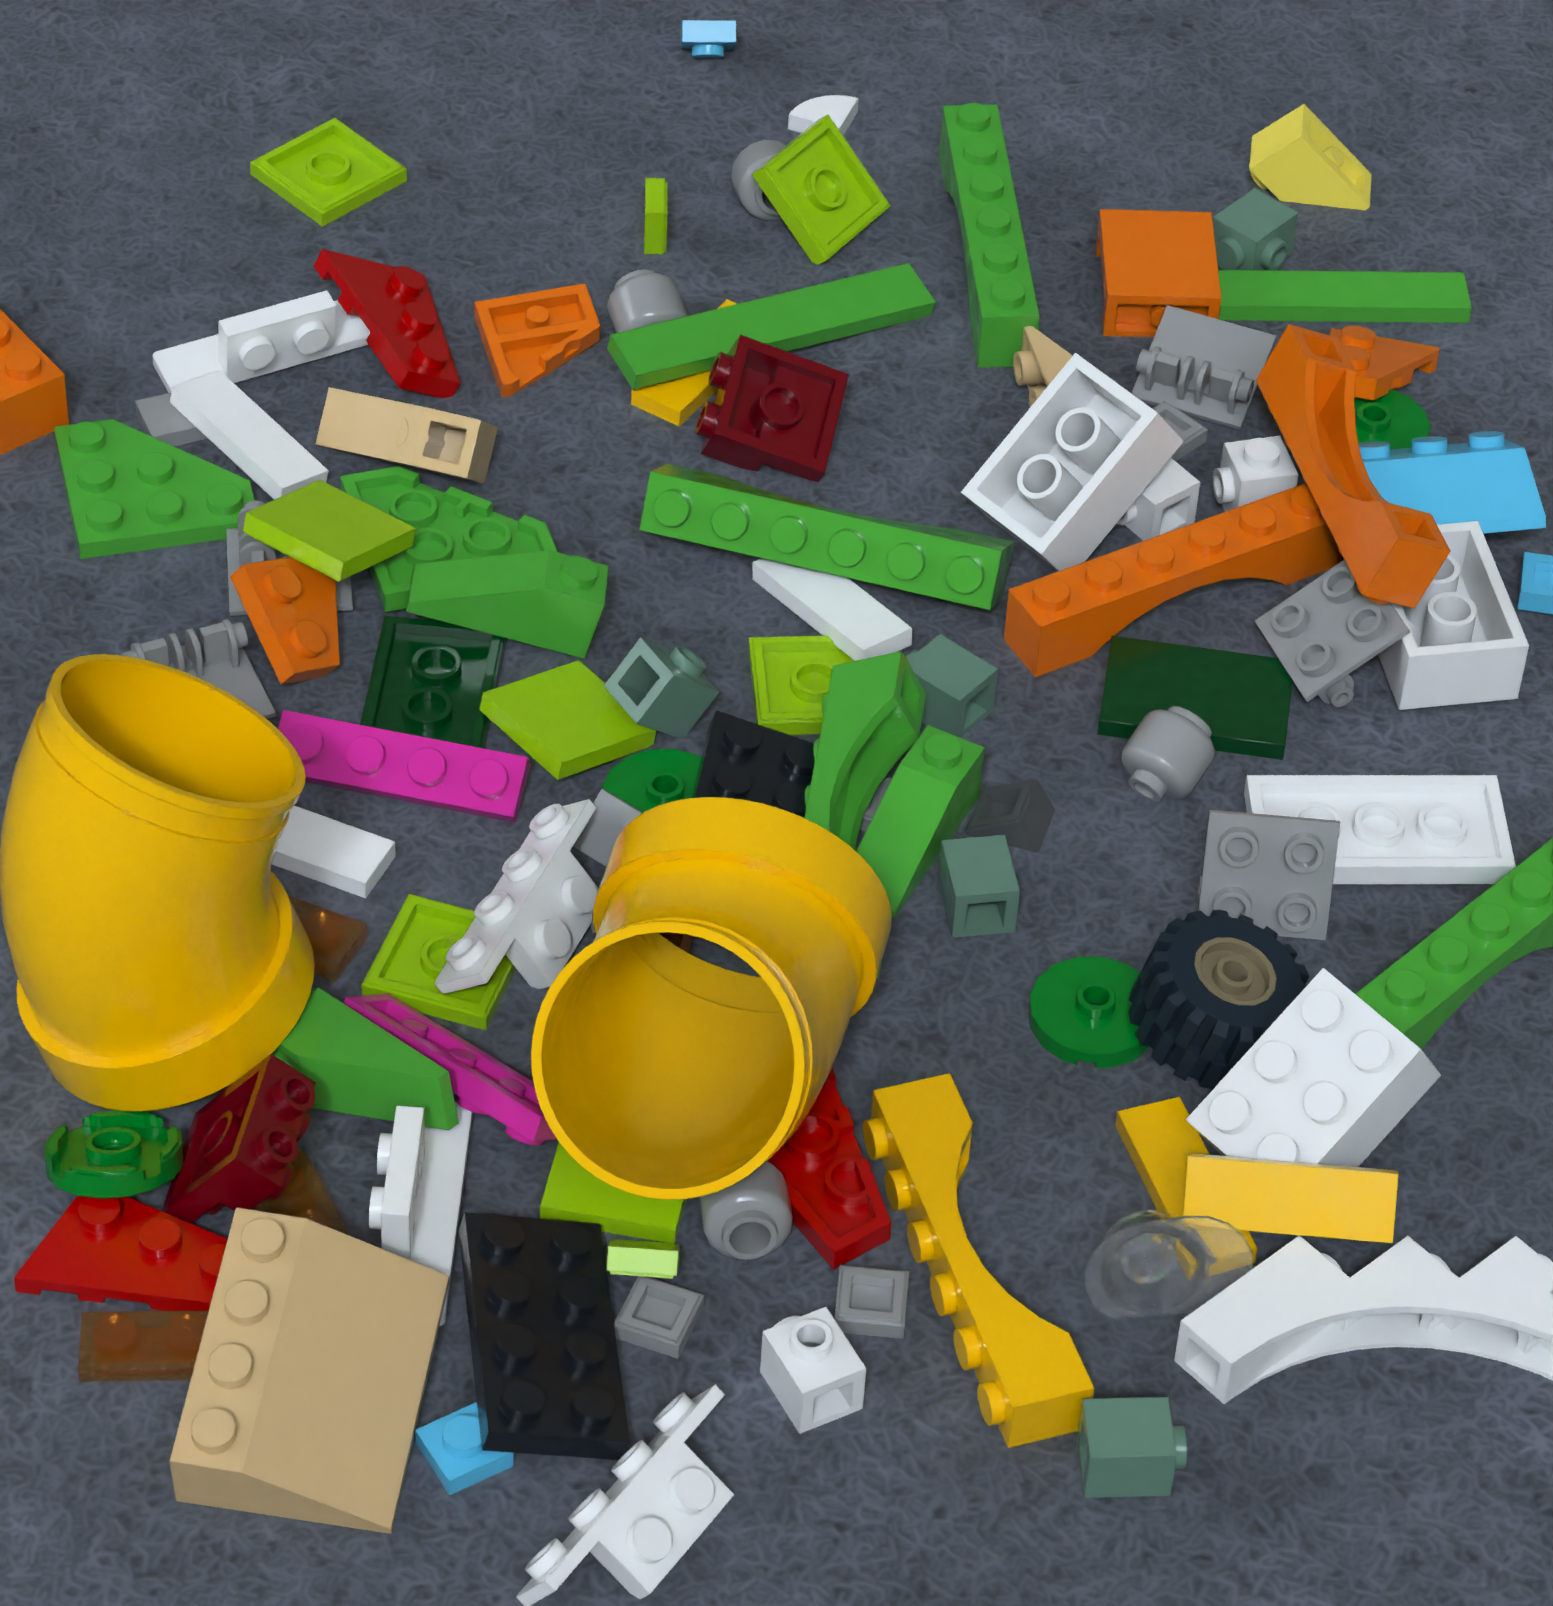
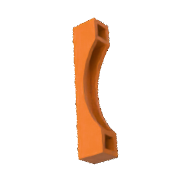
(1312, 397)
(1083, 606)

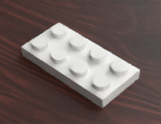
(1399, 824)

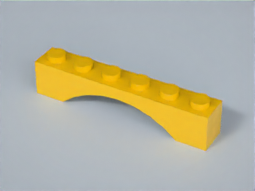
(1023, 1363)

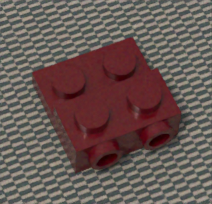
(771, 410)
(243, 1142)

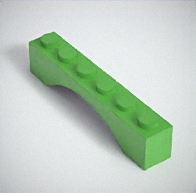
(995, 251)
(870, 549)
(866, 726)
(1467, 950)

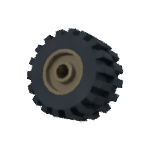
(1212, 992)

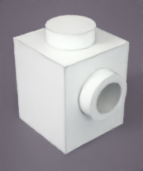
(1253, 471)
(1164, 504)
(812, 1369)

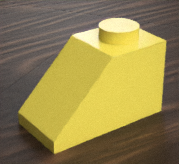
(1308, 164)

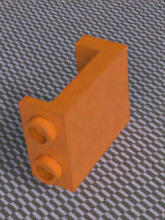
(1154, 263)

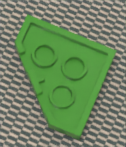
(141, 492)
(446, 525)

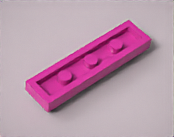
(408, 766)
(476, 1077)

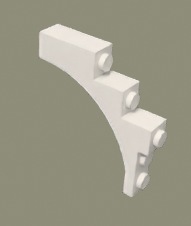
(1308, 1308)

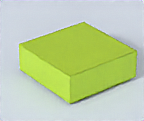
(655, 216)
(643, 1258)

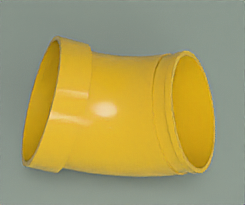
(145, 884)
(683, 1069)

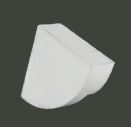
(839, 107)

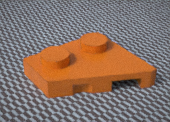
(535, 333)
(1383, 361)
(292, 615)

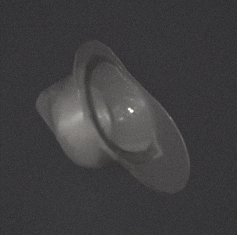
(1164, 1264)

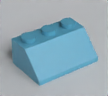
(1459, 482)

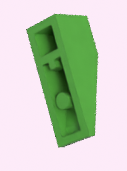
(518, 596)
(919, 809)
(364, 1067)

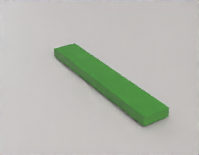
(1344, 296)
(781, 320)

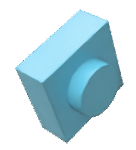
(708, 38)
(1536, 583)
(456, 1452)

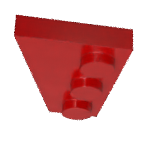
(400, 319)
(831, 1183)
(125, 1254)

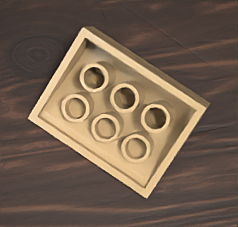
(308, 1376)

